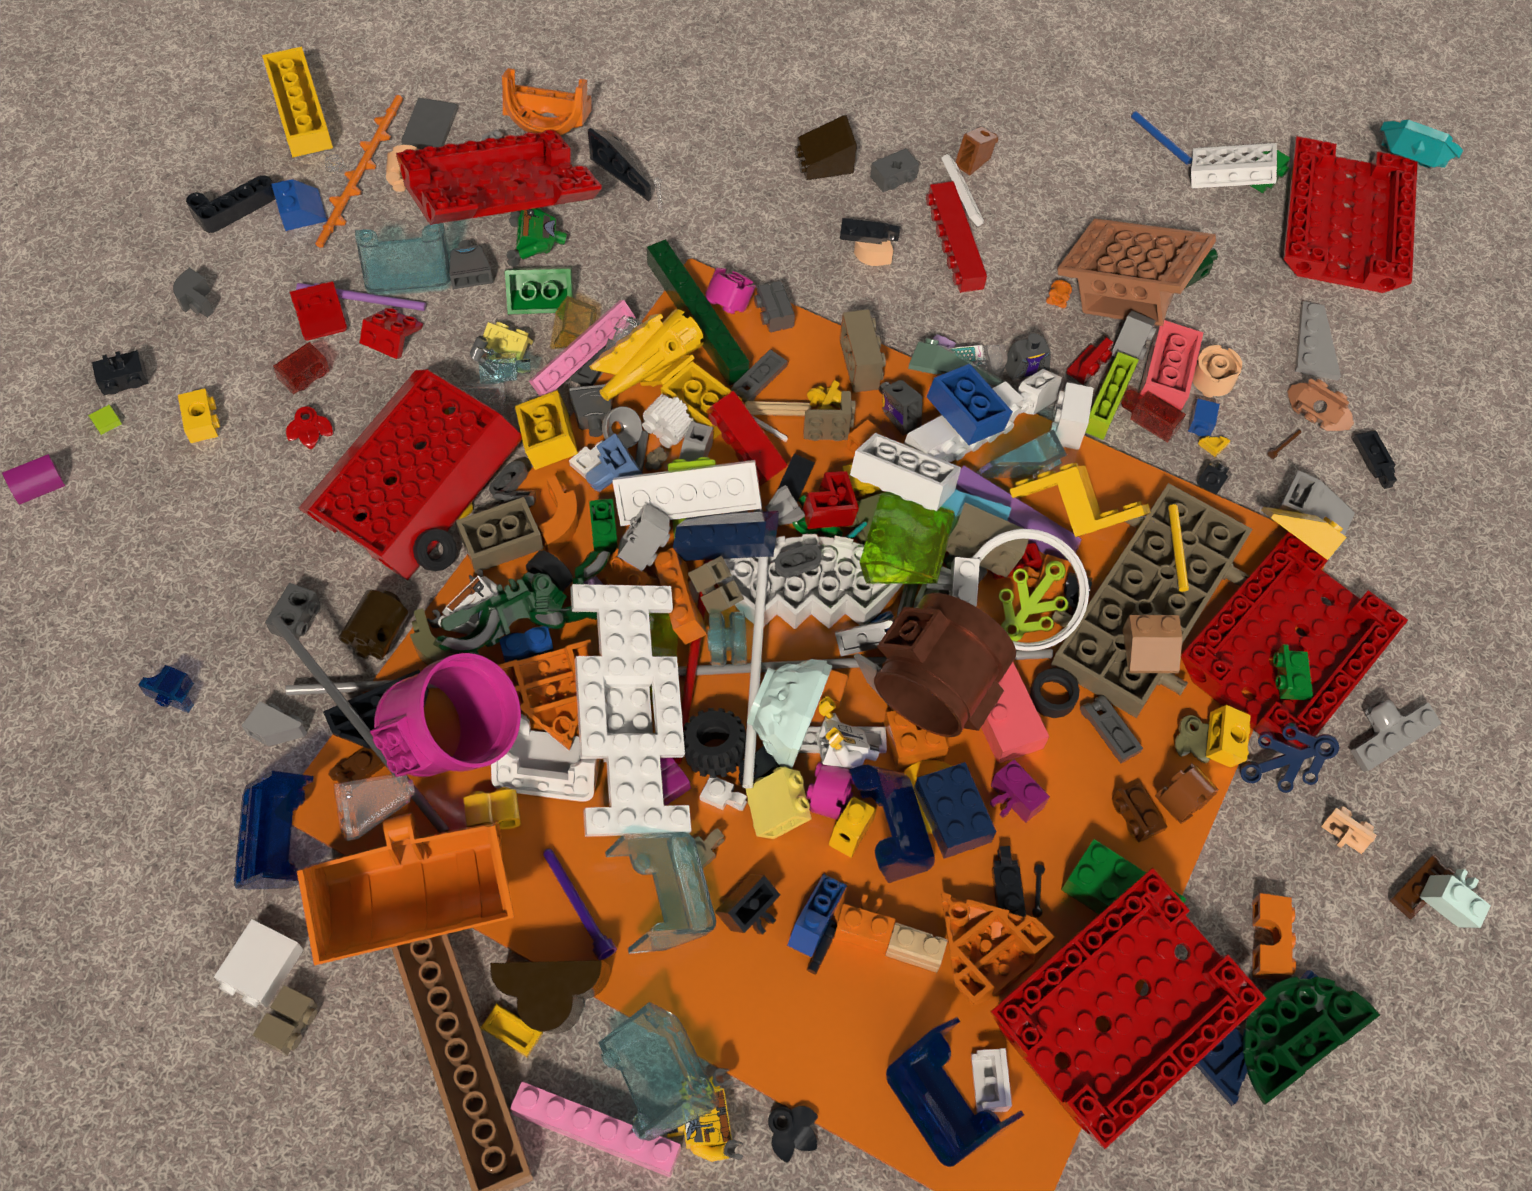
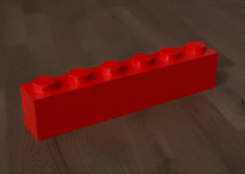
(956, 237)

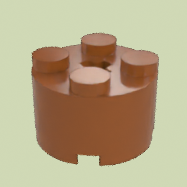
(1187, 793)

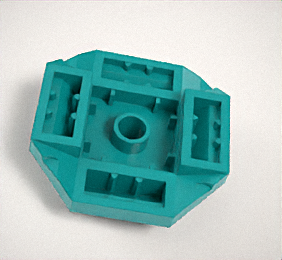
(1419, 143)

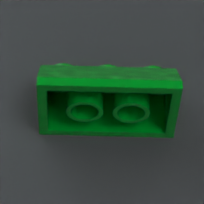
(537, 289)

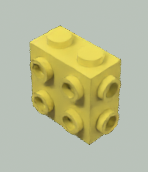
(778, 803)

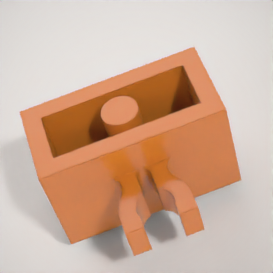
(1035, 579)
(865, 927)

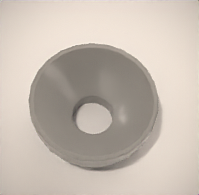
(630, 425)

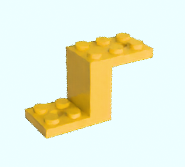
(1079, 499)

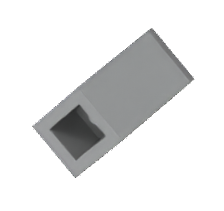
(697, 442)
(272, 726)

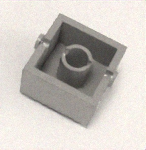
(644, 537)

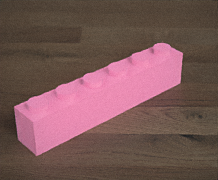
(594, 1129)

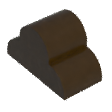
(550, 992)

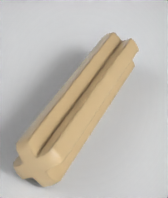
(777, 408)

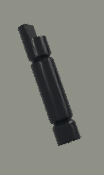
(822, 948)

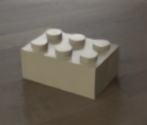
(862, 350)
(976, 527)
(499, 534)

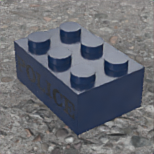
(954, 810)

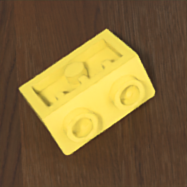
(505, 340)

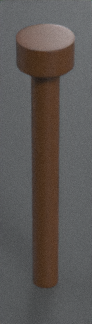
(1274, 453)

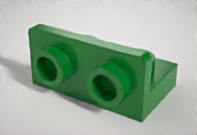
(1292, 674)

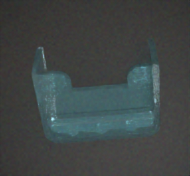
(678, 883)

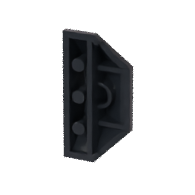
(366, 707)

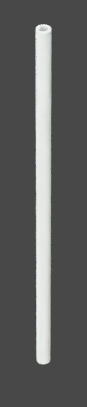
(750, 746)

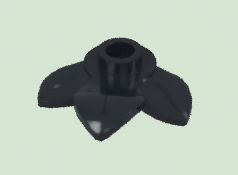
(795, 1134)

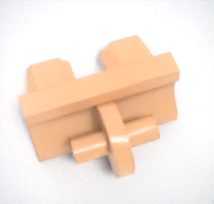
(1348, 830)

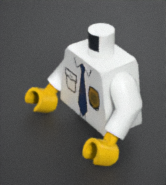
(841, 743)

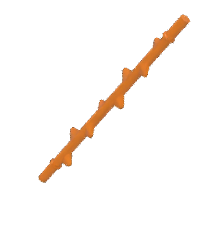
(354, 176)

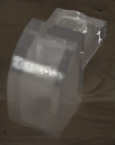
(993, 359)

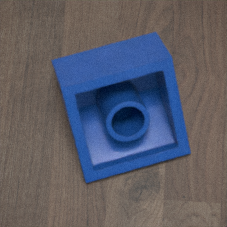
(298, 204)

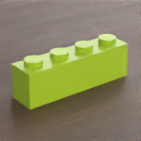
(1111, 395)

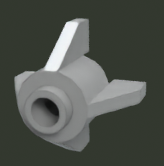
(786, 506)

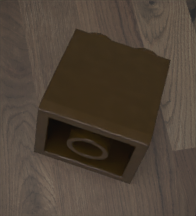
(827, 150)

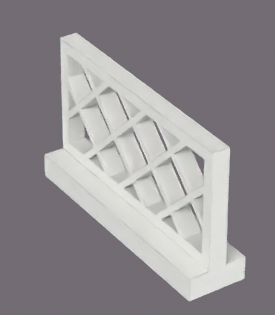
(1234, 174)

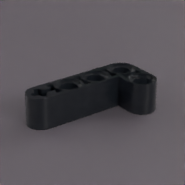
(232, 205)

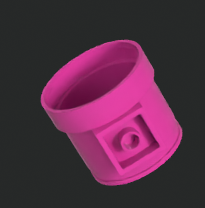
(486, 712)

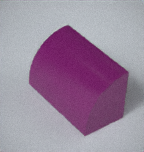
(33, 479)

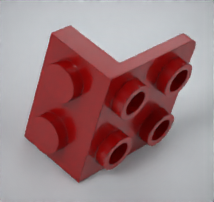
(318, 311)
(387, 331)

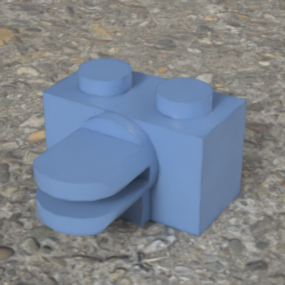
(615, 463)

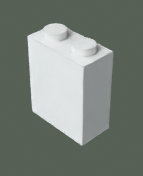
(258, 964)

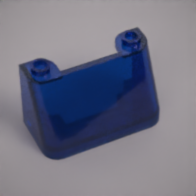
(909, 848)

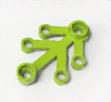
(1031, 604)

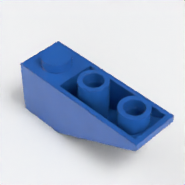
(816, 915)

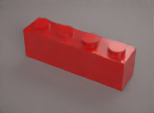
(746, 436)

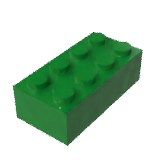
(1102, 877)

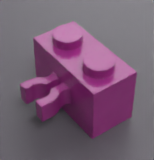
(1018, 791)

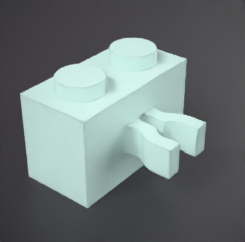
(1455, 899)

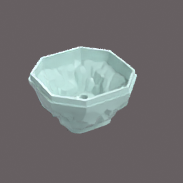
(787, 707)

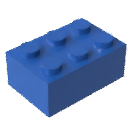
(969, 404)

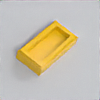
(511, 1030)

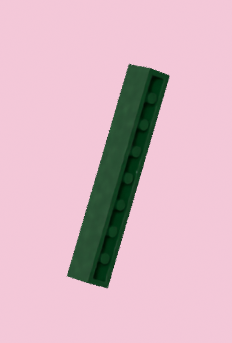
(690, 299)

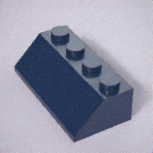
(727, 536)

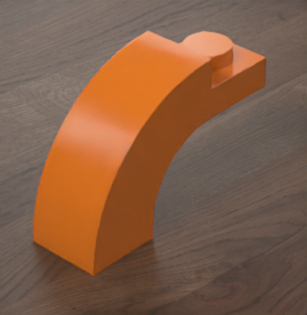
(563, 525)

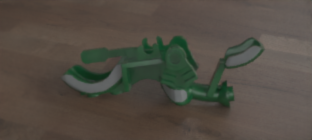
(532, 598)

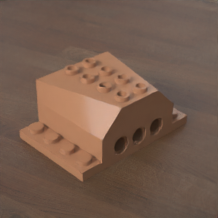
(1133, 267)

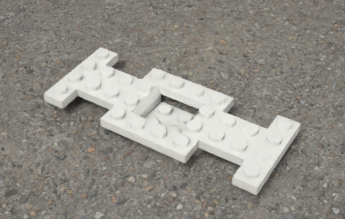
(617, 710)

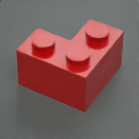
(833, 504)

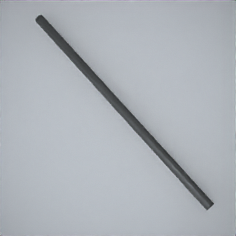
(351, 714)

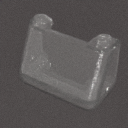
(369, 802)

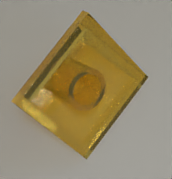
(571, 321)

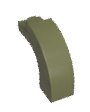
(424, 640)

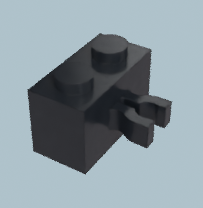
(120, 372)
(748, 904)

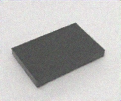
(429, 123)

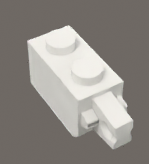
(1039, 391)

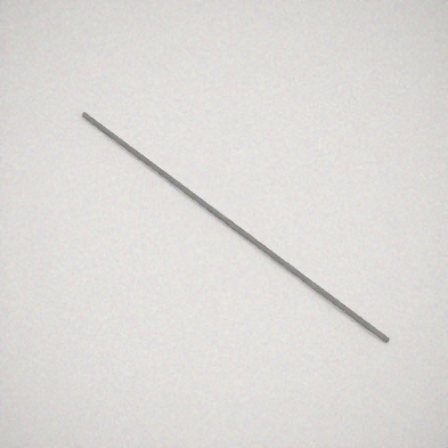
(701, 670)

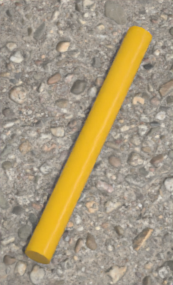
(1178, 548)

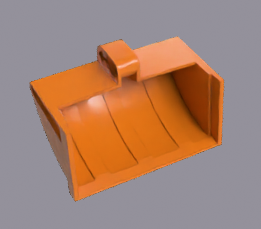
(405, 889)

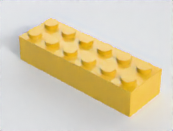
(297, 102)

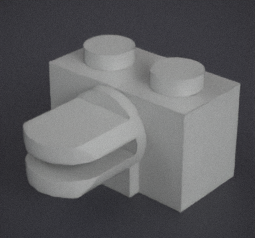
(1134, 336)

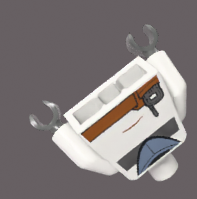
(477, 591)

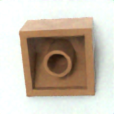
(1153, 643)

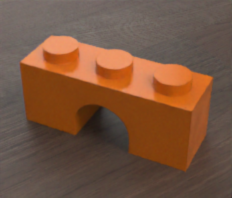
(1276, 916)

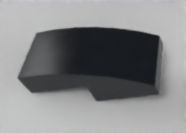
(797, 475)

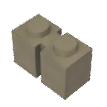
(704, 579)
(280, 1034)

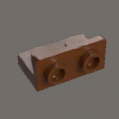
(1139, 812)

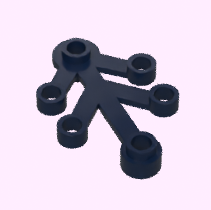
(1292, 756)

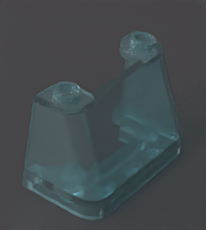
(405, 264)
(659, 1071)

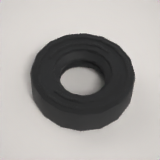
(420, 549)

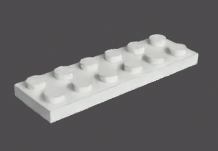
(690, 491)

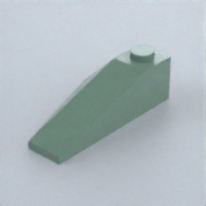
(939, 359)

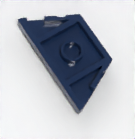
(1226, 1066)

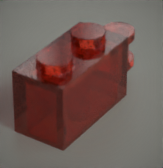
(1153, 414)

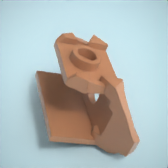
(1337, 415)

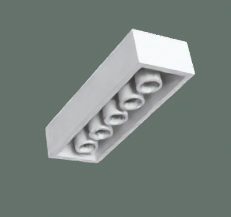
(943, 441)

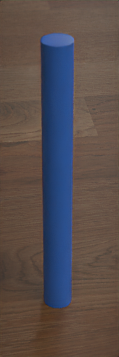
(1161, 138)

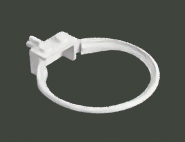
(965, 575)

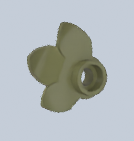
(1192, 741)

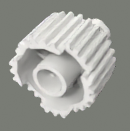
(667, 420)

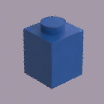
(1203, 417)

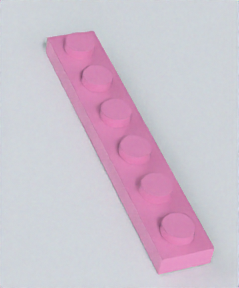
(579, 351)

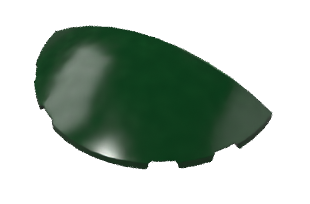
(1298, 1029)

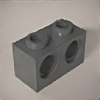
(290, 611)

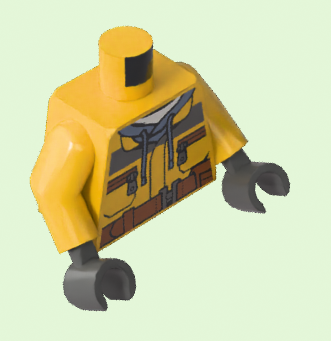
(711, 1134)

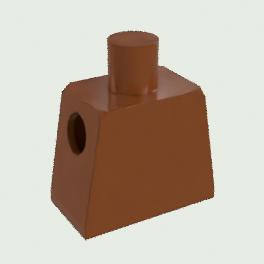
(975, 149)

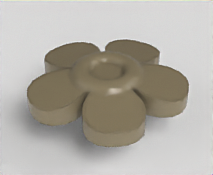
(655, 459)

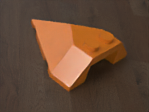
(548, 689)
(990, 946)

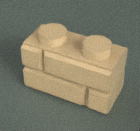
(916, 947)

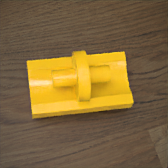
(831, 395)

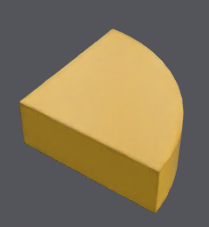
(1214, 444)

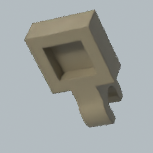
(706, 847)

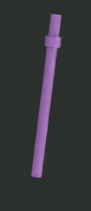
(377, 299)

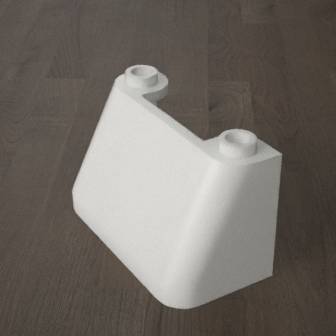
(545, 767)

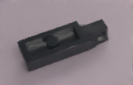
(868, 231)
(1376, 457)
(1008, 883)

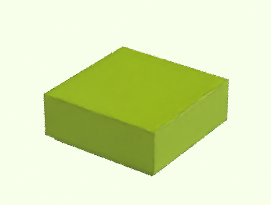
(105, 419)

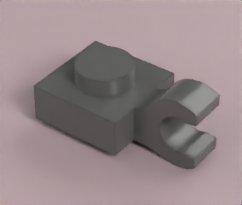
(529, 495)

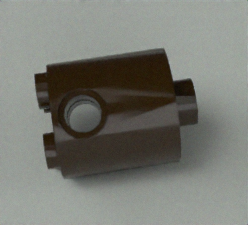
(374, 624)

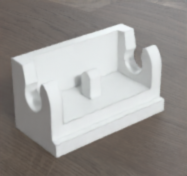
(991, 1080)

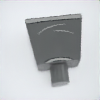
(590, 408)

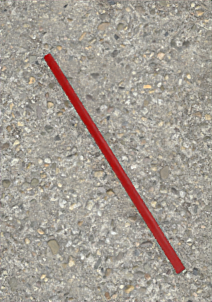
(691, 671)

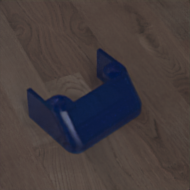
(266, 831)
(936, 1103)

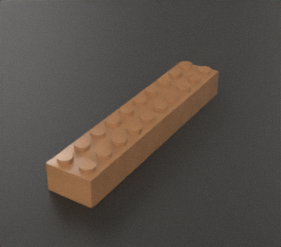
(462, 1065)

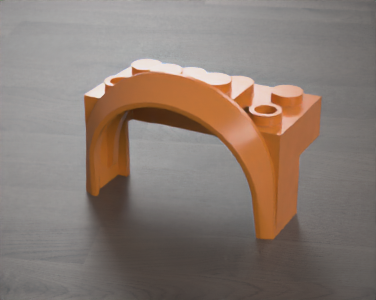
(569, 107)

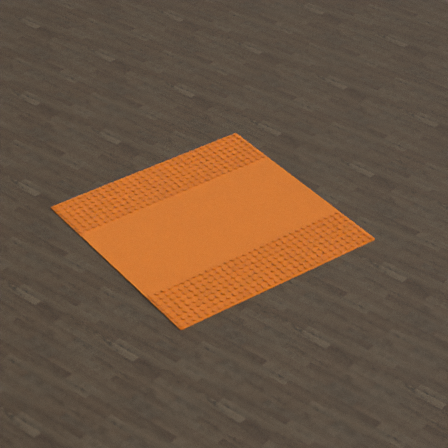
(749, 994)

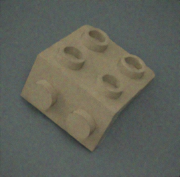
(830, 423)

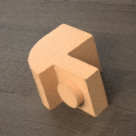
(874, 253)

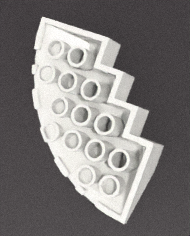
(825, 592)

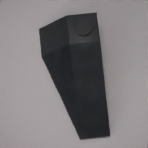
(613, 157)

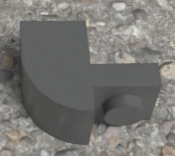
(190, 292)

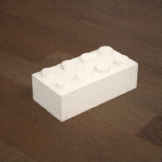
(905, 471)

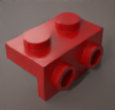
(1090, 361)

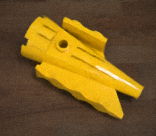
(649, 353)

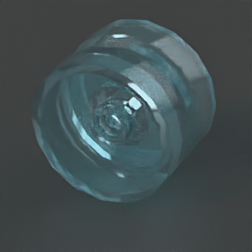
(727, 639)

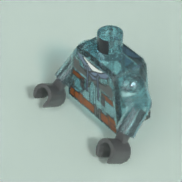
(497, 366)

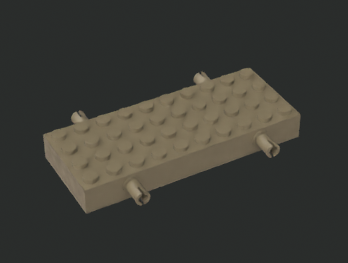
(1147, 584)

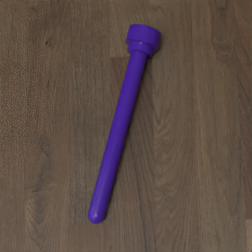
(602, 945)

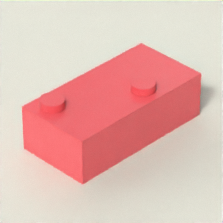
(1172, 363)
(1014, 723)

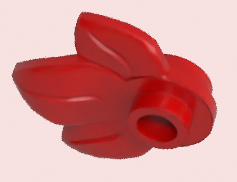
(310, 429)

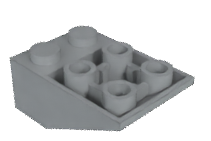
(1313, 497)

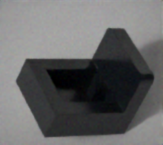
(1214, 477)

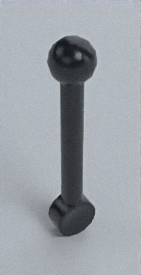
(1039, 871)

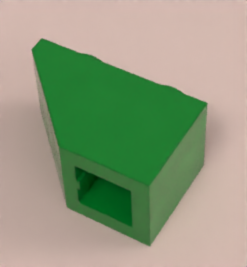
(603, 525)

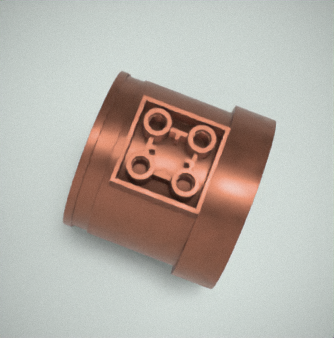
(944, 665)

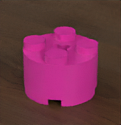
(730, 290)
(831, 791)

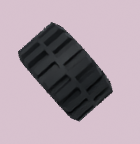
(711, 726)

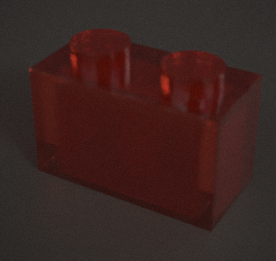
(301, 368)

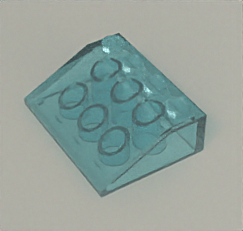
(1027, 460)

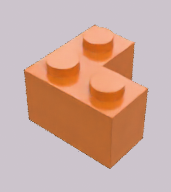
(910, 744)

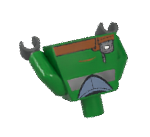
(534, 234)

